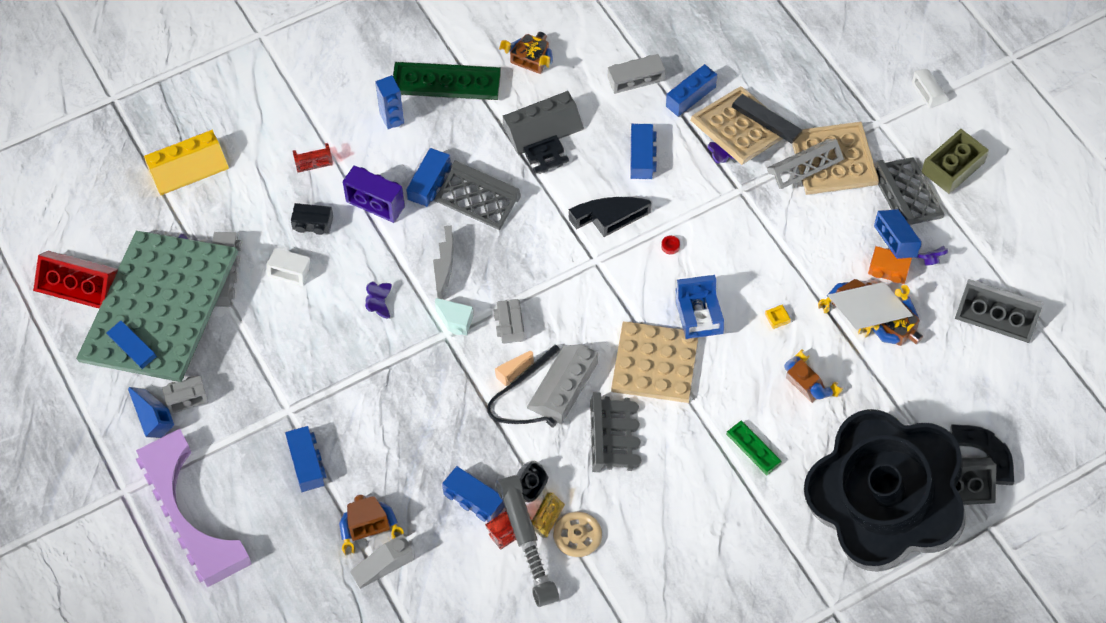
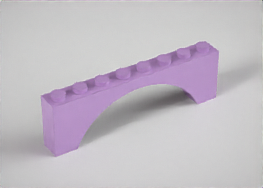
(211, 556)

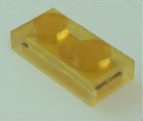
(547, 514)

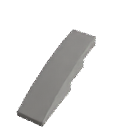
(443, 266)

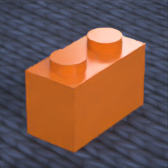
(888, 267)

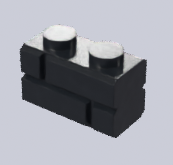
(311, 218)

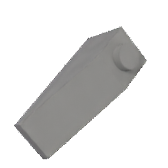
(383, 561)

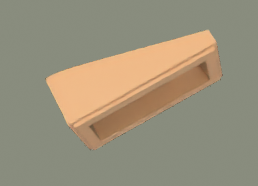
(512, 369)

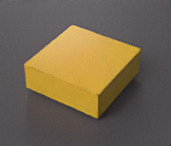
(777, 316)

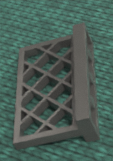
(484, 181)
(895, 194)

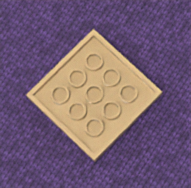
(733, 130)
(853, 172)
(654, 362)

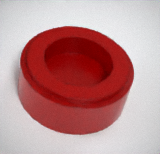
(670, 245)

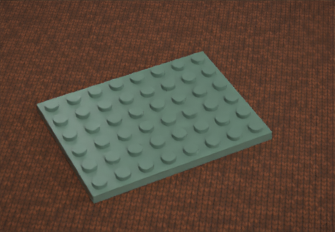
(165, 298)

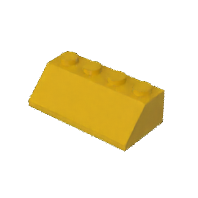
(186, 162)

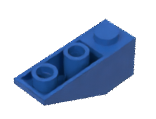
(152, 414)

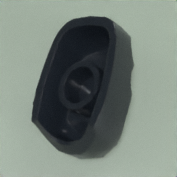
(532, 479)

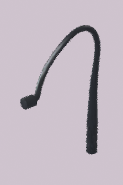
(540, 362)

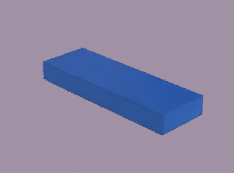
(131, 344)

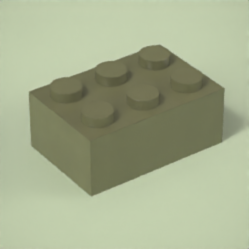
(955, 161)

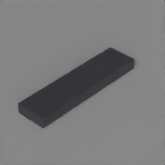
(767, 118)

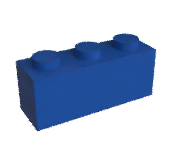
(691, 90)
(389, 102)
(642, 151)
(429, 177)
(897, 234)
(305, 458)
(472, 494)

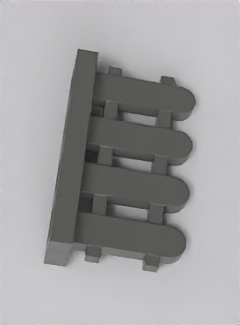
(610, 441)

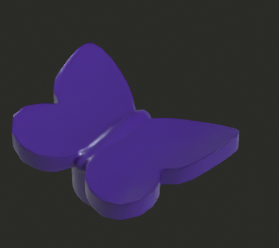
(718, 153)
(932, 257)
(376, 299)

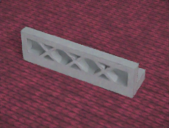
(803, 156)

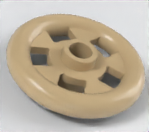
(584, 519)

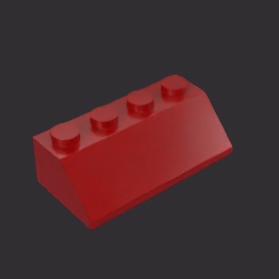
(73, 278)

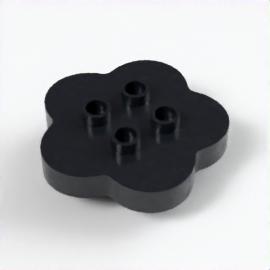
(888, 489)

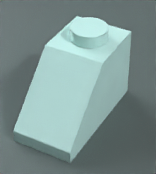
(454, 316)

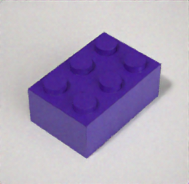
(373, 193)

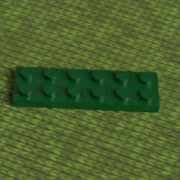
(447, 80)

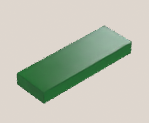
(753, 447)

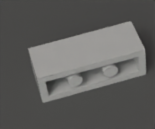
(636, 73)

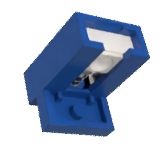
(699, 307)

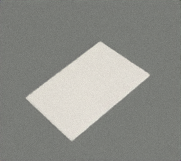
(870, 305)

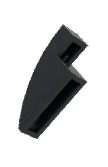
(609, 213)

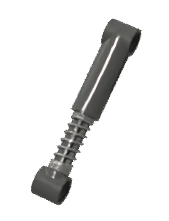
(510, 492)

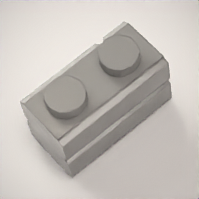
(510, 321)
(184, 394)

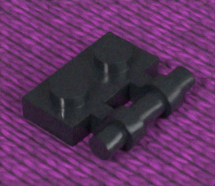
(543, 150)

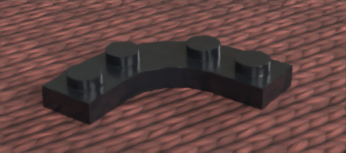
(988, 443)

